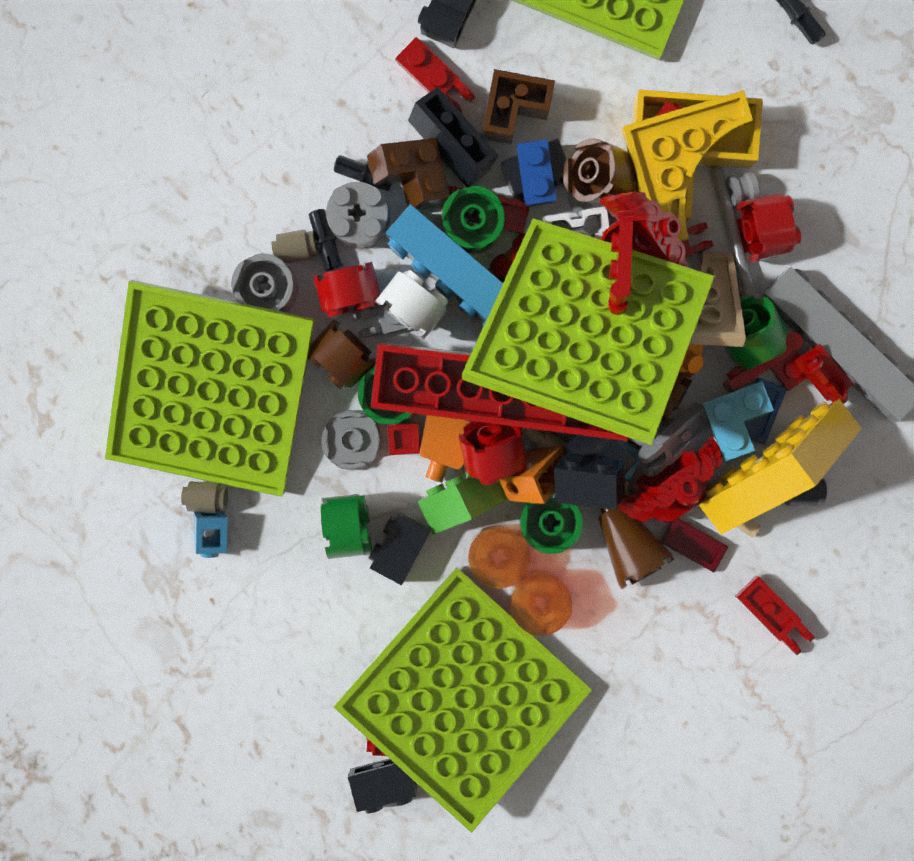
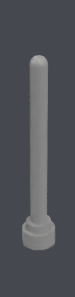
(734, 234)

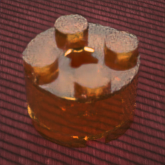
(507, 571)
(536, 619)

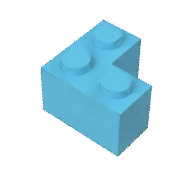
(728, 418)

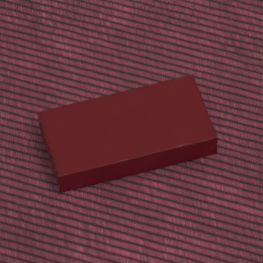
(694, 544)

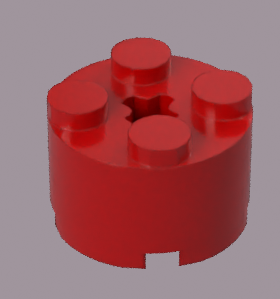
(768, 226)
(347, 288)
(492, 451)

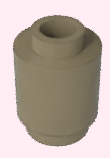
(294, 246)
(204, 497)

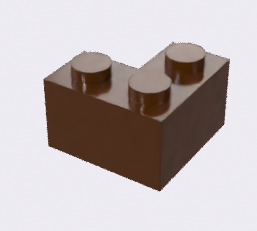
(512, 96)
(416, 166)

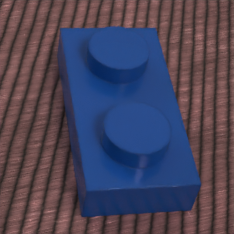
(536, 173)

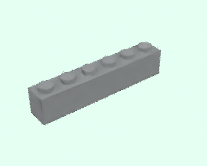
(818, 323)

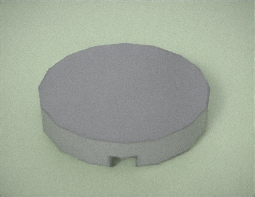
(351, 440)

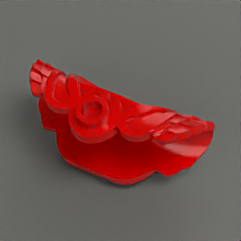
(653, 231)
(675, 488)

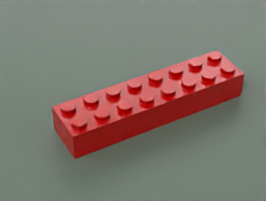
(432, 385)

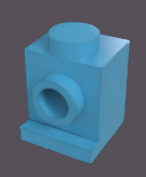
(210, 546)

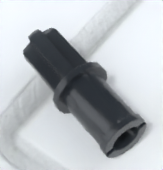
(803, 19)
(357, 171)
(325, 239)

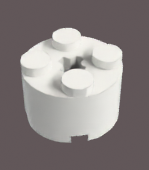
(412, 303)

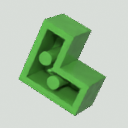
(459, 502)

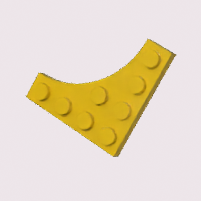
(673, 143)

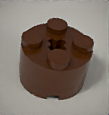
(598, 171)
(341, 355)

